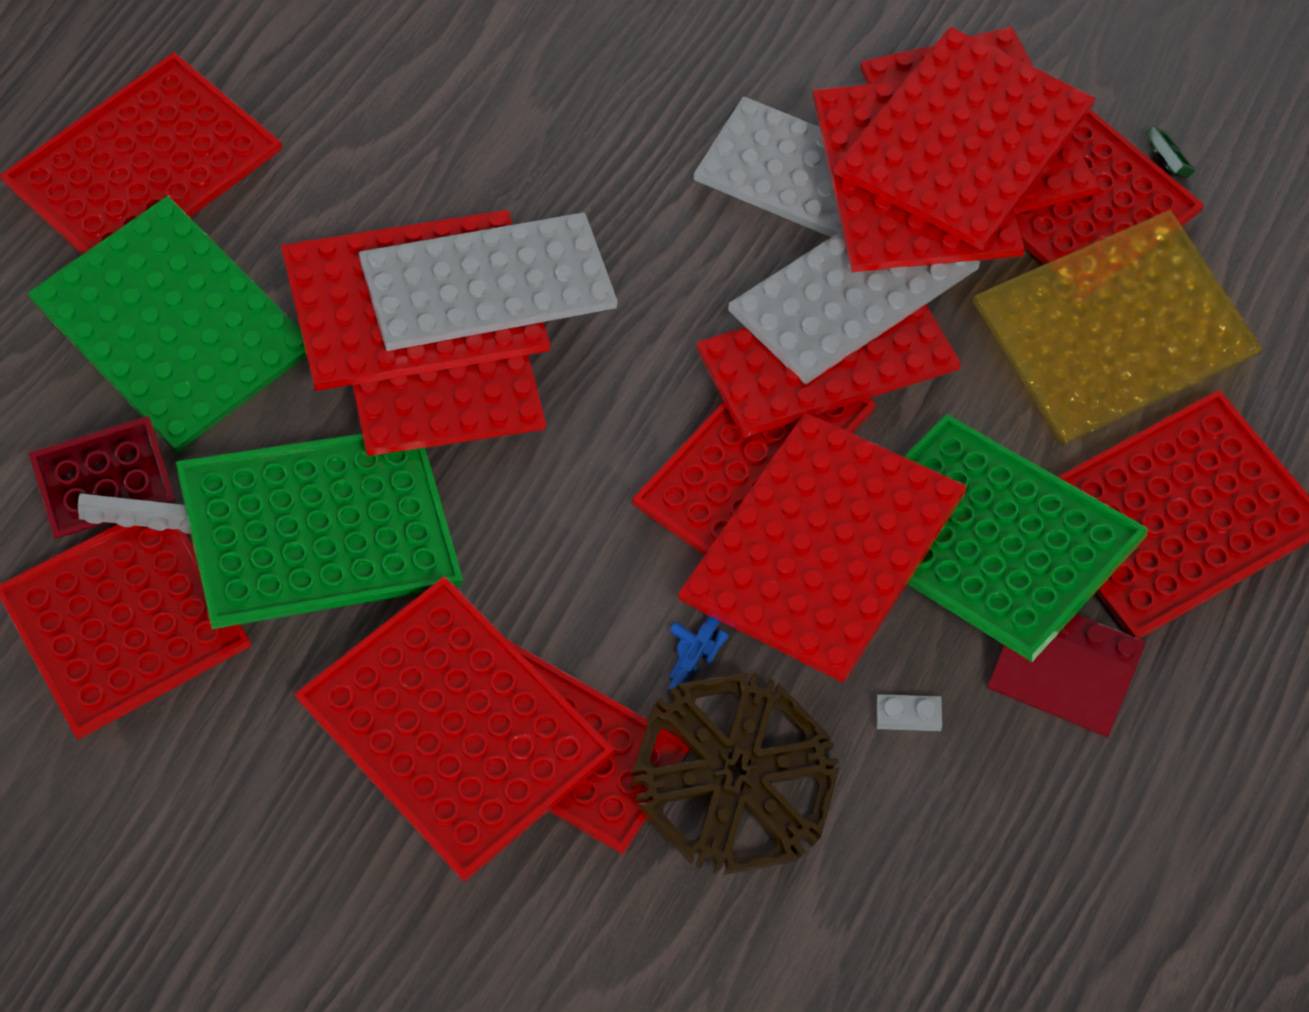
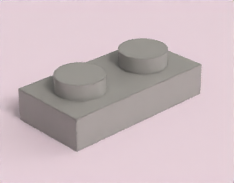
(908, 712)

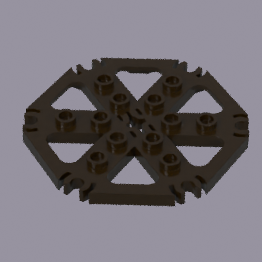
(727, 801)

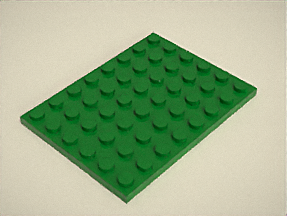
(171, 323)
(313, 528)
(1019, 543)

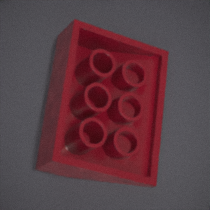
(108, 463)
(1076, 676)

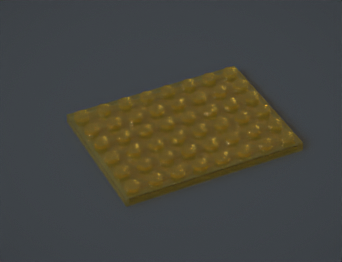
(1116, 326)

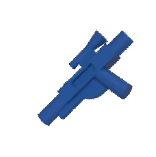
(693, 647)

